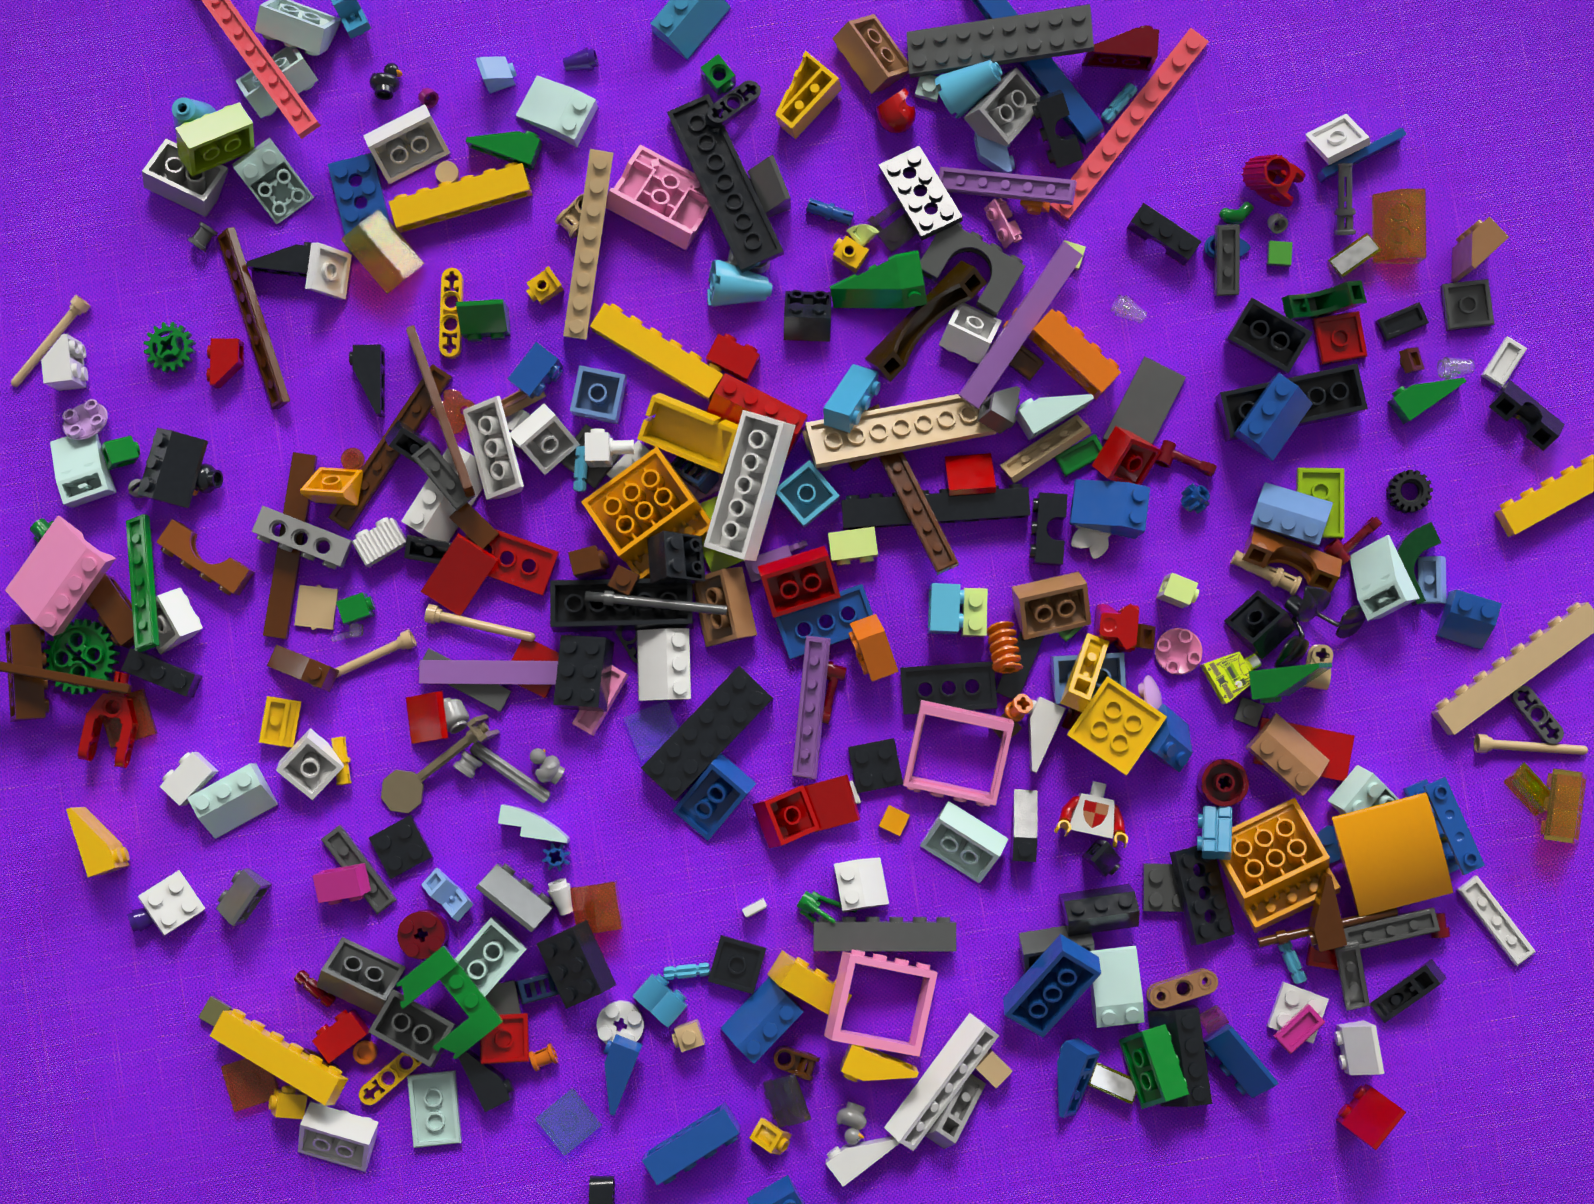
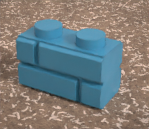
(1216, 832)

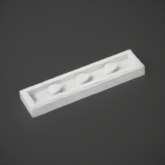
(1496, 920)

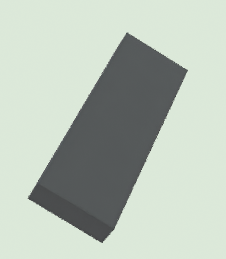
(1227, 259)
(441, 475)
(1352, 976)

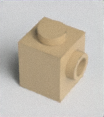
(688, 1035)

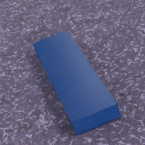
(1364, 153)

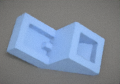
(447, 893)

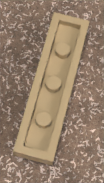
(1045, 448)

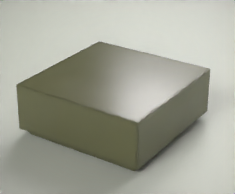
(213, 1010)

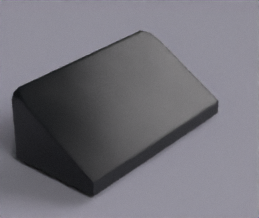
(425, 549)

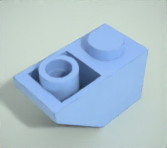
(993, 155)

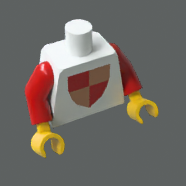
(1093, 815)

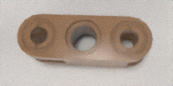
(1194, 988)

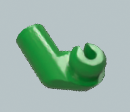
(1234, 216)

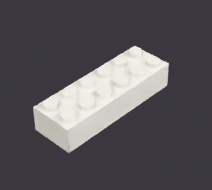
(749, 485)

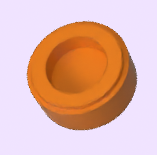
(365, 1052)

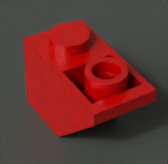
(225, 358)

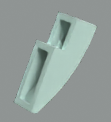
(531, 824)

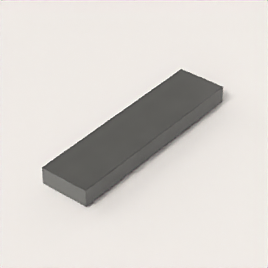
(489, 694)
(348, 854)
(1393, 928)

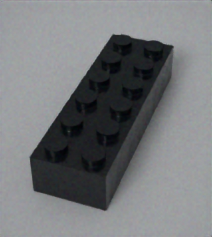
(1332, 392)
(573, 614)
(707, 733)

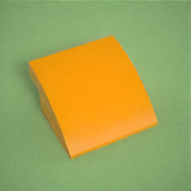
(643, 503)
(1392, 854)
(1276, 865)

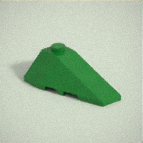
(888, 285)

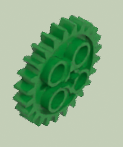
(93, 639)

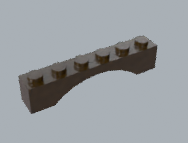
(954, 289)

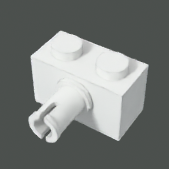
(601, 448)

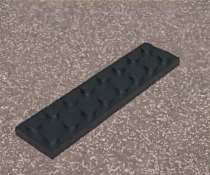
(725, 185)

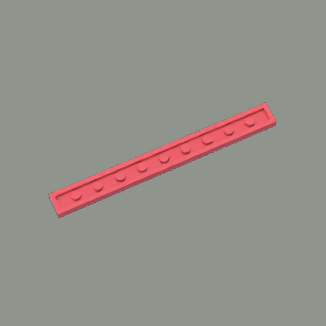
(263, 66)
(1133, 119)

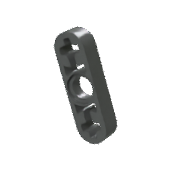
(1546, 715)

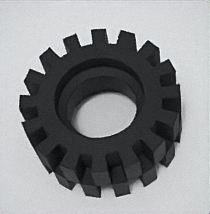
(1409, 505)

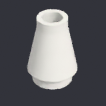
(561, 895)

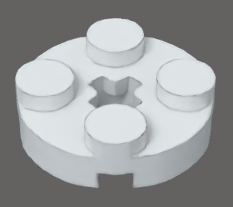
(615, 1011)

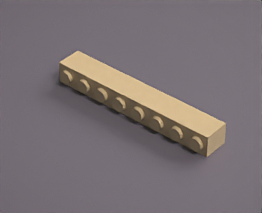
(588, 244)
(1516, 669)

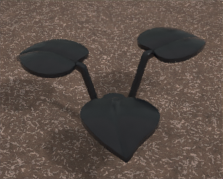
(1305, 609)

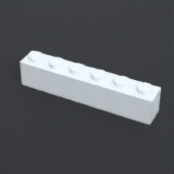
(941, 1082)

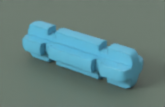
(1119, 103)
(580, 470)
(1293, 963)
(686, 971)

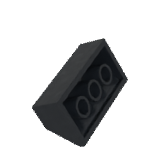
(1188, 1045)

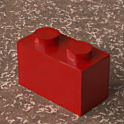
(733, 357)
(341, 1035)

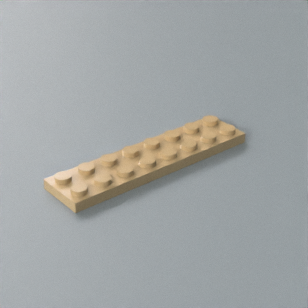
(896, 430)

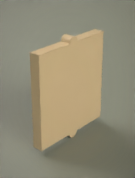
(316, 607)

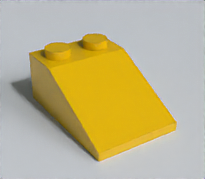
(97, 845)
(872, 1064)

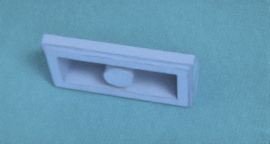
(1432, 579)

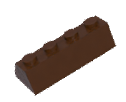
(25, 692)

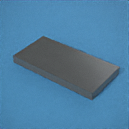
(1147, 400)

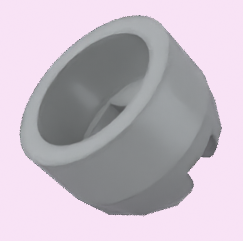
(1281, 221)
(132, 484)

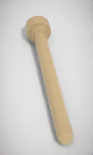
(76, 307)
(434, 614)
(404, 641)
(1483, 744)

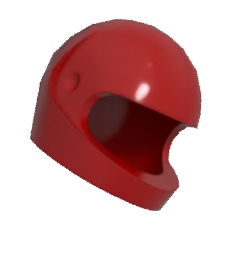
(896, 114)

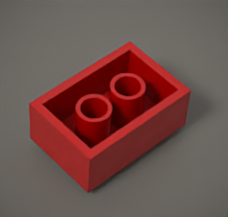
(799, 581)

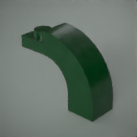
(1324, 302)
(1411, 547)

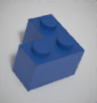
(535, 370)

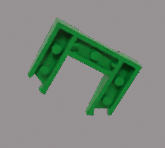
(481, 1013)

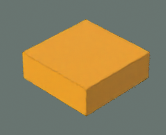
(894, 820)

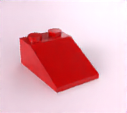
(1370, 1116)

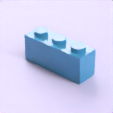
(851, 398)

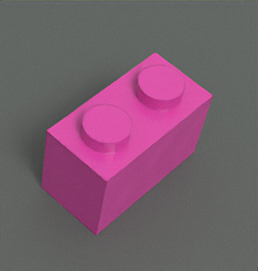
(341, 883)

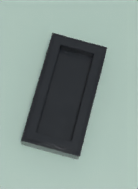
(1402, 321)

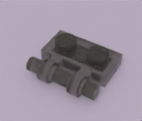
(786, 1100)

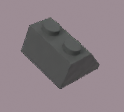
(770, 187)
(242, 897)

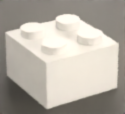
(544, 439)

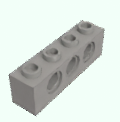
(269, 519)

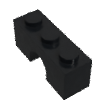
(1062, 149)
(1153, 225)
(1540, 424)
(1045, 549)
(161, 673)

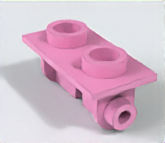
(998, 213)

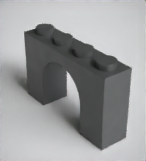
(1003, 268)

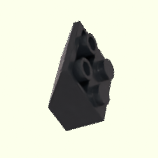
(807, 316)
(675, 559)

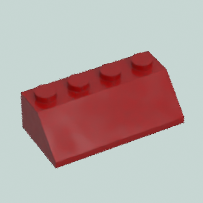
(735, 396)

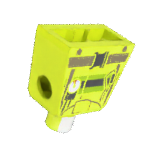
(1230, 674)

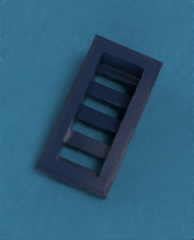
(704, 481)
(522, 991)

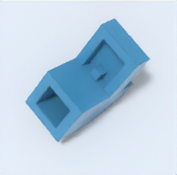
(352, 17)

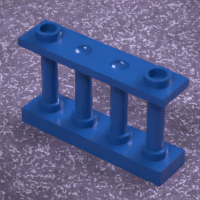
(1452, 828)

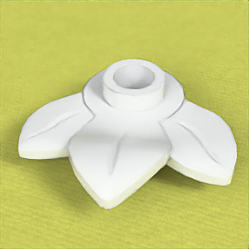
(1095, 540)

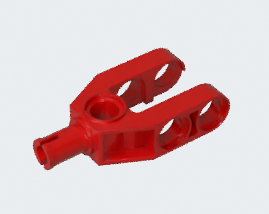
(94, 721)

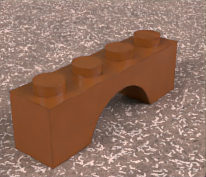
(181, 541)
(1317, 567)

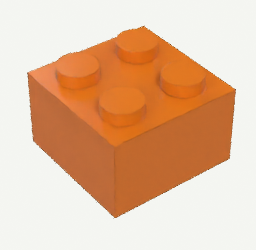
(872, 648)

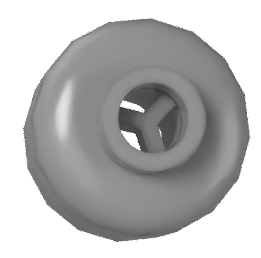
(455, 715)

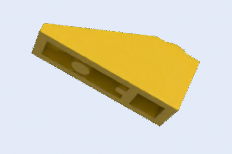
(1084, 673)

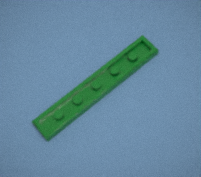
(142, 583)

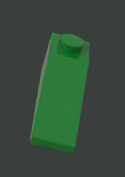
(509, 146)
(1419, 397)

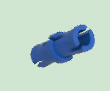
(829, 211)

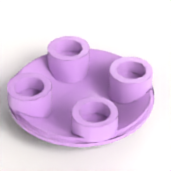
(84, 420)
(1150, 692)

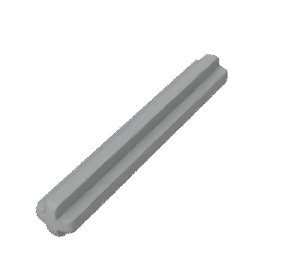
(510, 772)

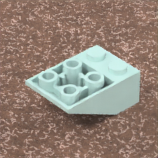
(272, 180)
(80, 470)
(1381, 579)
(1360, 791)

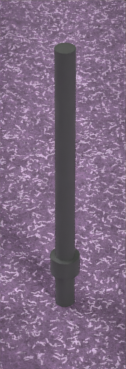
(611, 598)

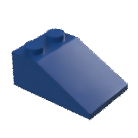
(1110, 507)
(714, 796)

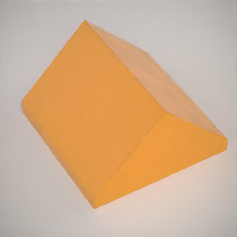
(334, 486)

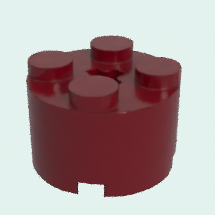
(1210, 788)
(409, 930)

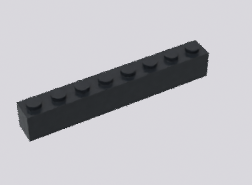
(889, 512)

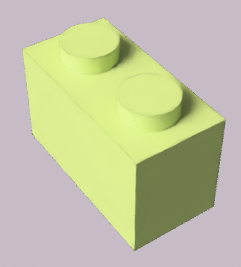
(853, 545)
(1178, 590)
(974, 612)

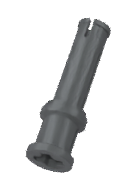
(1341, 212)

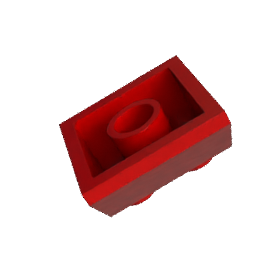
(1126, 457)
(786, 816)

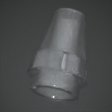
(1128, 309)
(1454, 367)

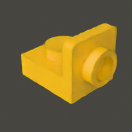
(770, 1137)

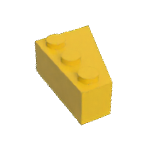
(807, 96)
(804, 982)

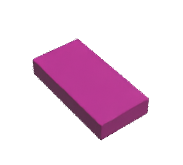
(1299, 1029)

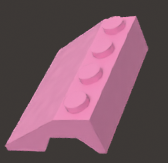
(660, 197)
(58, 577)

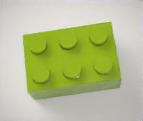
(215, 139)

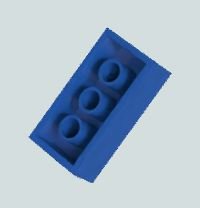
(1051, 985)
(692, 1143)

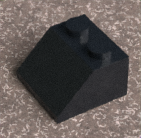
(1260, 624)

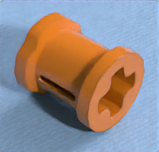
(1018, 707)
(543, 1057)

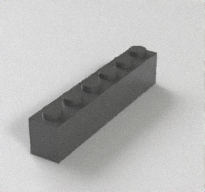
(884, 935)

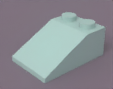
(558, 110)
(1046, 412)
(1118, 990)

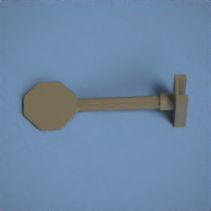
(404, 789)

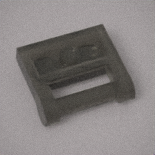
(897, 232)

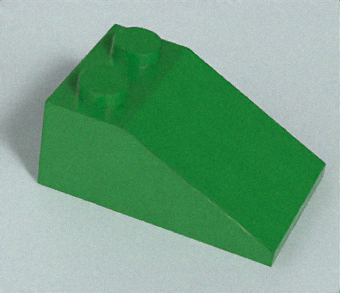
(1275, 683)

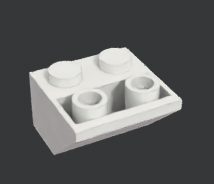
(64, 364)

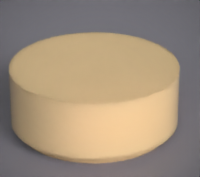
(447, 172)

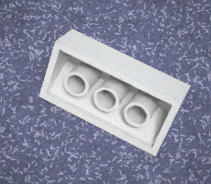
(493, 449)
(432, 510)

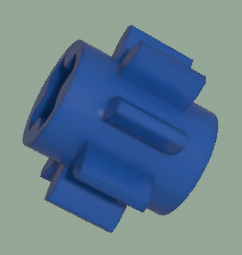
(1195, 498)
(550, 858)

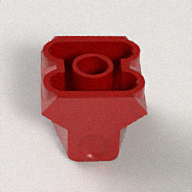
(1117, 626)

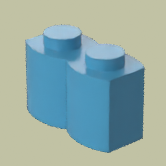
(660, 999)

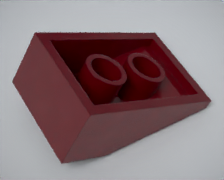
(1129, 50)

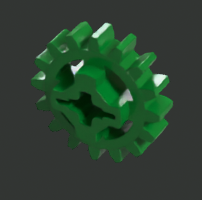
(175, 339)

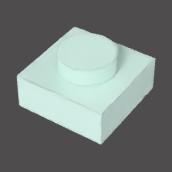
(927, 88)

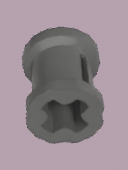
(202, 236)

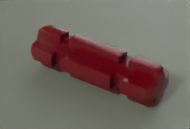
(310, 984)

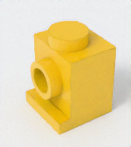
(853, 261)
(552, 287)

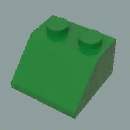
(483, 319)

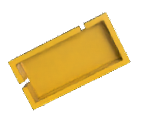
(688, 432)

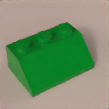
(1153, 1066)

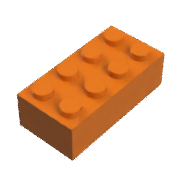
(1074, 353)

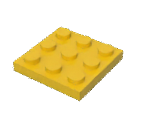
(1116, 726)

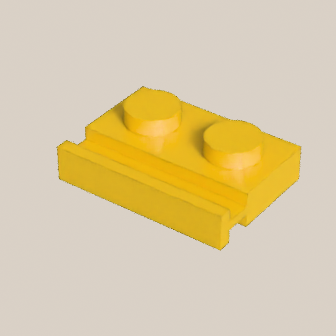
(279, 721)

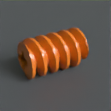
(1003, 648)

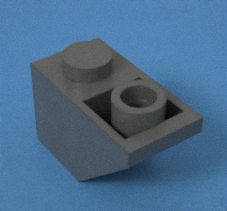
(1000, 409)

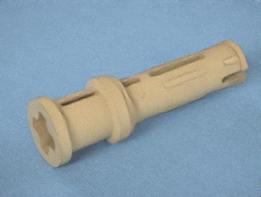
(1276, 576)

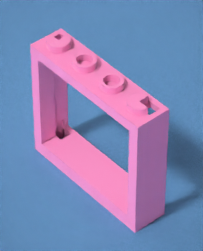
(959, 793)
(839, 1000)

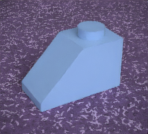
(496, 72)

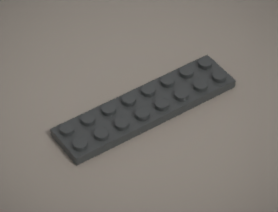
(1000, 40)

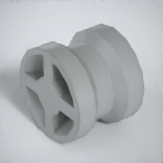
(468, 764)

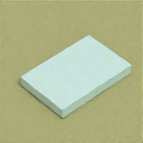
(434, 1108)

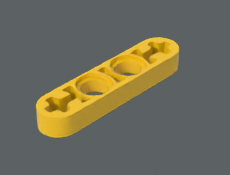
(450, 313)
(399, 1073)

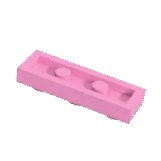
(591, 720)

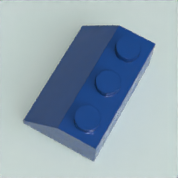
(1274, 417)
(762, 1020)
(1239, 1061)

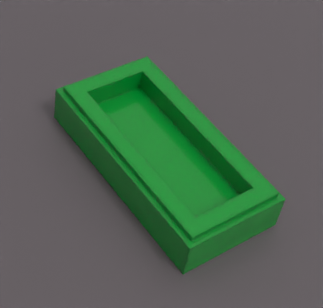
(1079, 455)

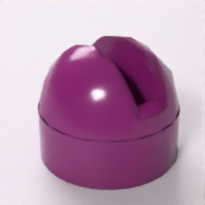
(433, 100)

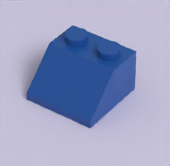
(1468, 619)
(1172, 741)

